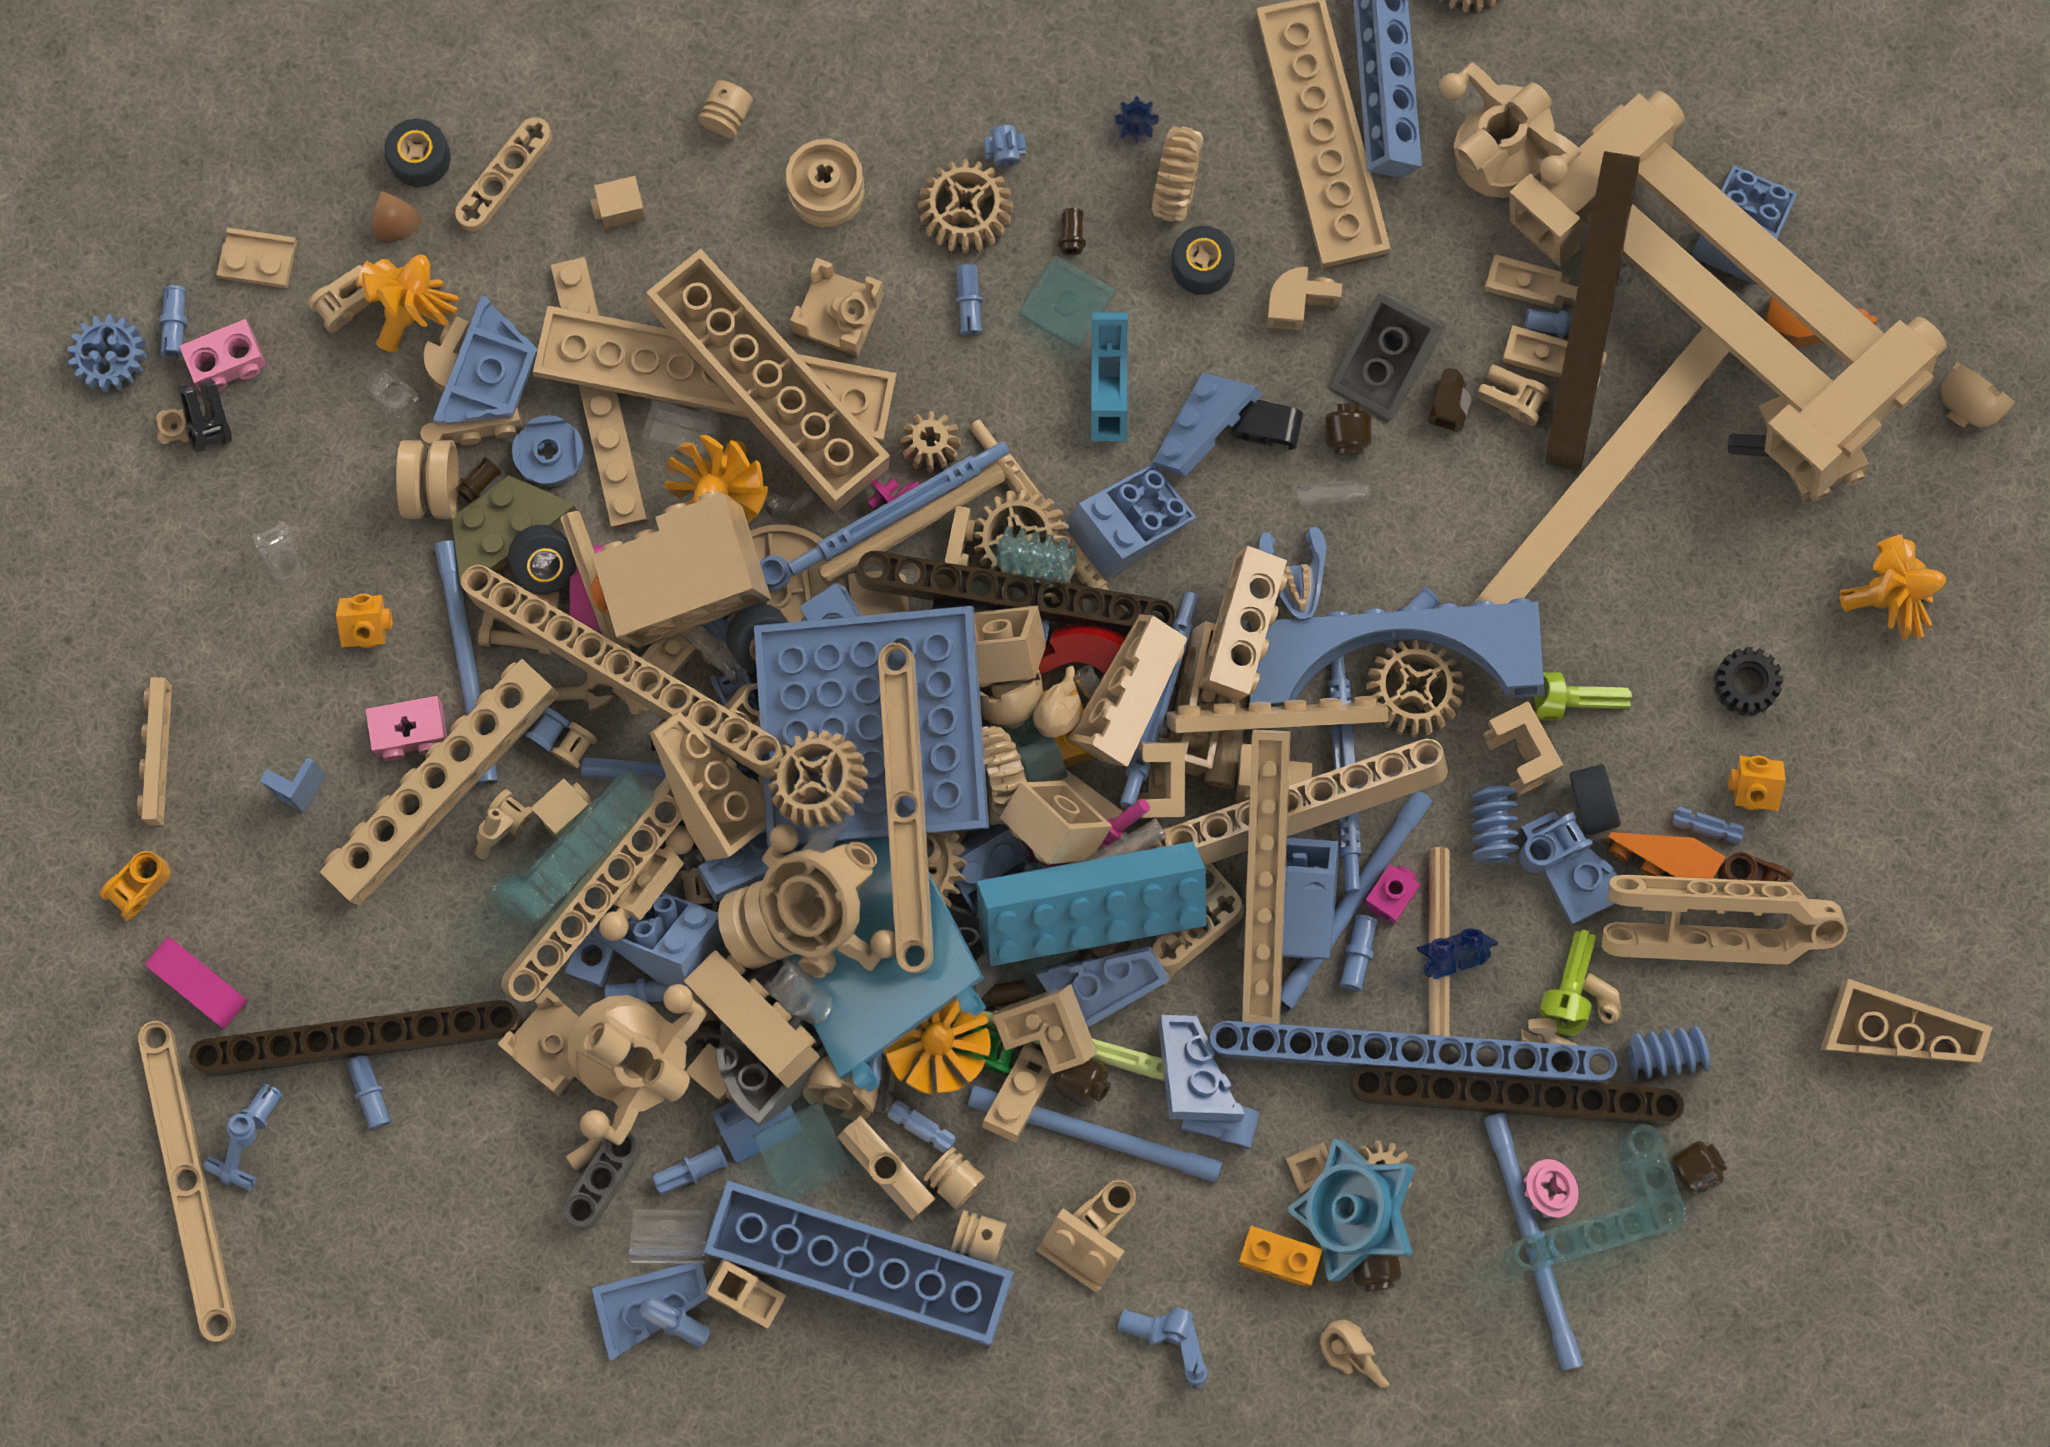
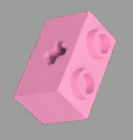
(389, 722)

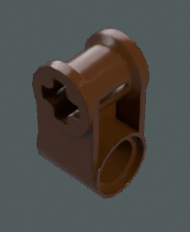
(1755, 869)

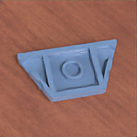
(487, 370)

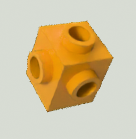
(363, 621)
(1757, 783)

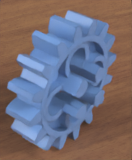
(124, 338)

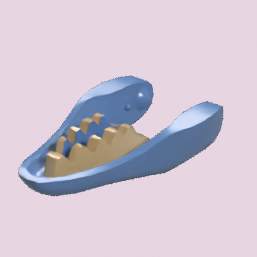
(1303, 581)

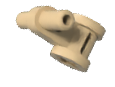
(502, 817)

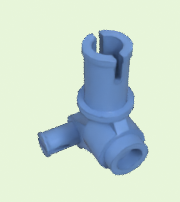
(242, 1134)
(1174, 1328)

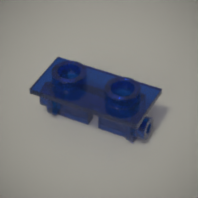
(1468, 947)

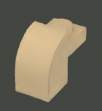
(1294, 291)
(441, 359)
(744, 1294)

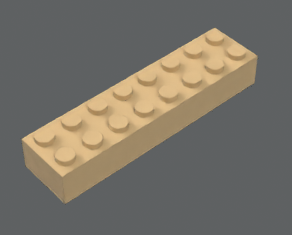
(767, 380)

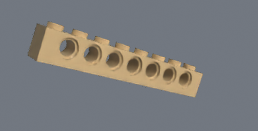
(436, 803)

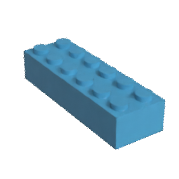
(1092, 903)

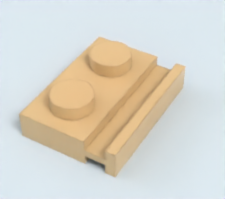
(256, 258)
(1080, 1250)

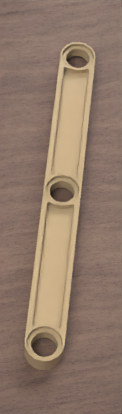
(906, 834)
(193, 1206)

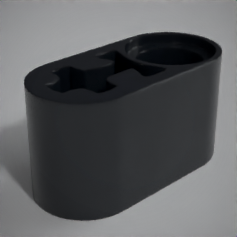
(1268, 424)

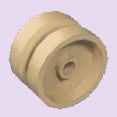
(825, 183)
(427, 479)
(745, 929)

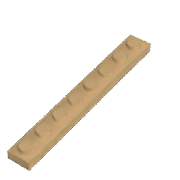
(603, 411)
(1266, 876)

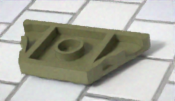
(494, 519)

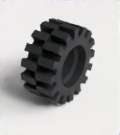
(1760, 664)

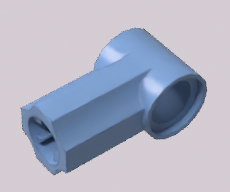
(1227, 1131)

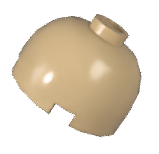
(1972, 398)
(1009, 702)
(828, 1088)

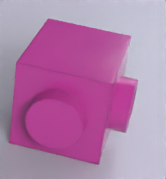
(1392, 893)

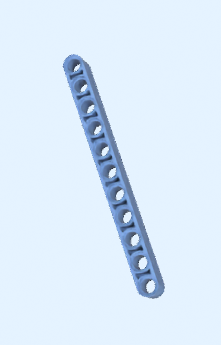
(1394, 1042)

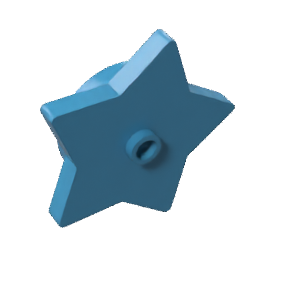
(1355, 1210)

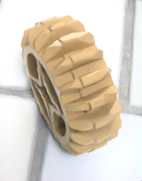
(1177, 174)
(943, 224)
(1017, 522)
(1423, 702)
(1002, 771)
(794, 802)

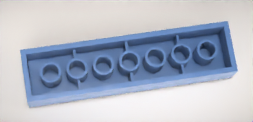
(859, 1263)

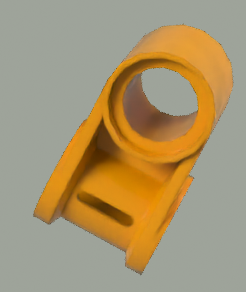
(134, 886)

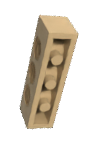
(1219, 672)
(1199, 746)

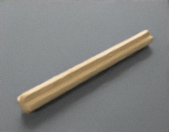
(911, 523)
(582, 552)
(1439, 928)

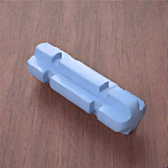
(921, 1126)

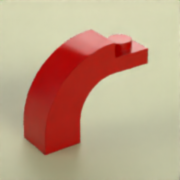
(1082, 644)

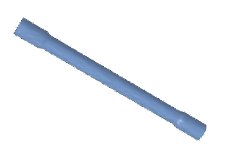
(461, 635)
(1406, 821)
(1503, 1146)
(1189, 1163)

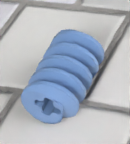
(1493, 825)
(1668, 1051)

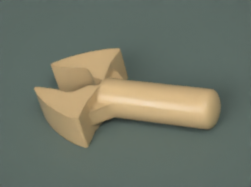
(583, 692)
(1547, 1029)

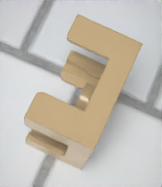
(819, 321)
(1532, 743)
(1166, 778)
(543, 1042)

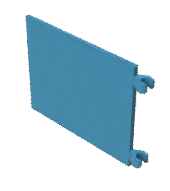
(889, 1002)

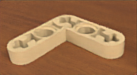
(1215, 895)

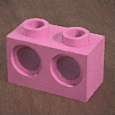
(221, 347)

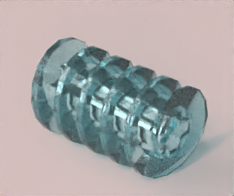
(1036, 557)

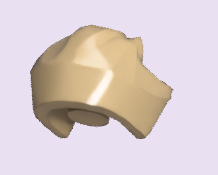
(1058, 711)
(1345, 1344)

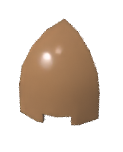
(394, 218)

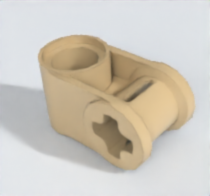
(1102, 1212)

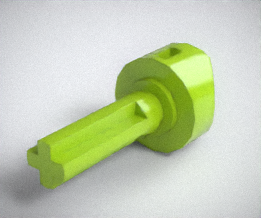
(1558, 696)
(1566, 1001)

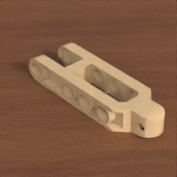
(1805, 926)

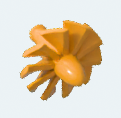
(405, 295)
(726, 473)
(1900, 587)
(933, 1042)

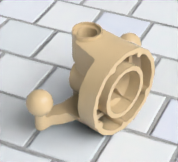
(1506, 112)
(826, 921)
(656, 1072)

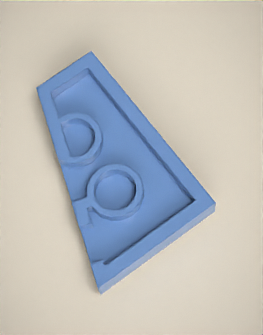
(1107, 982)

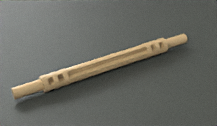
(1018, 480)

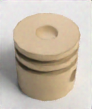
(725, 109)
(954, 1178)
(979, 1237)

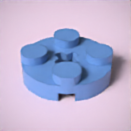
(561, 436)

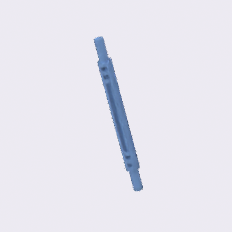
(898, 508)
(1344, 755)
(1137, 769)

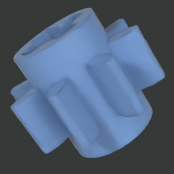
(1004, 146)

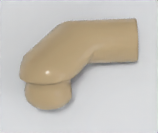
(1606, 997)
(585, 1153)

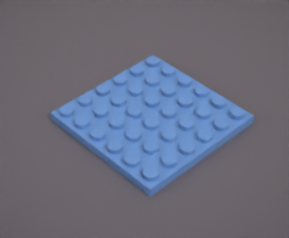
(828, 680)

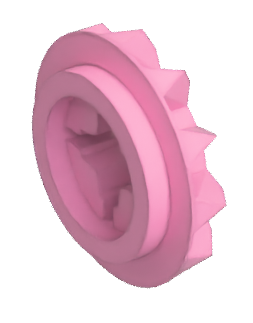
(1561, 1182)

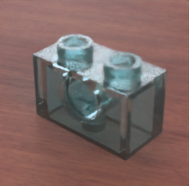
(1038, 753)

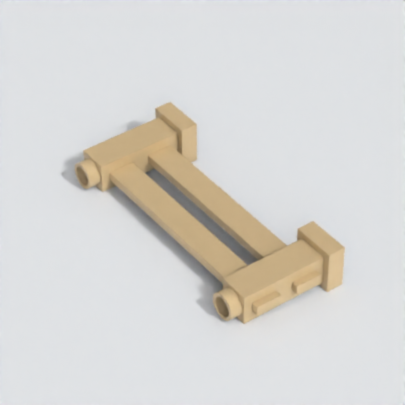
(1822, 414)

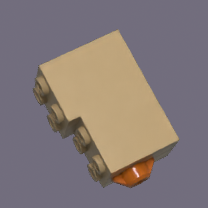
(682, 575)

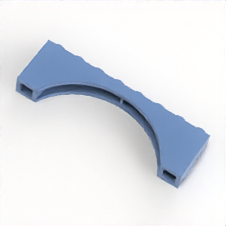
(1495, 636)

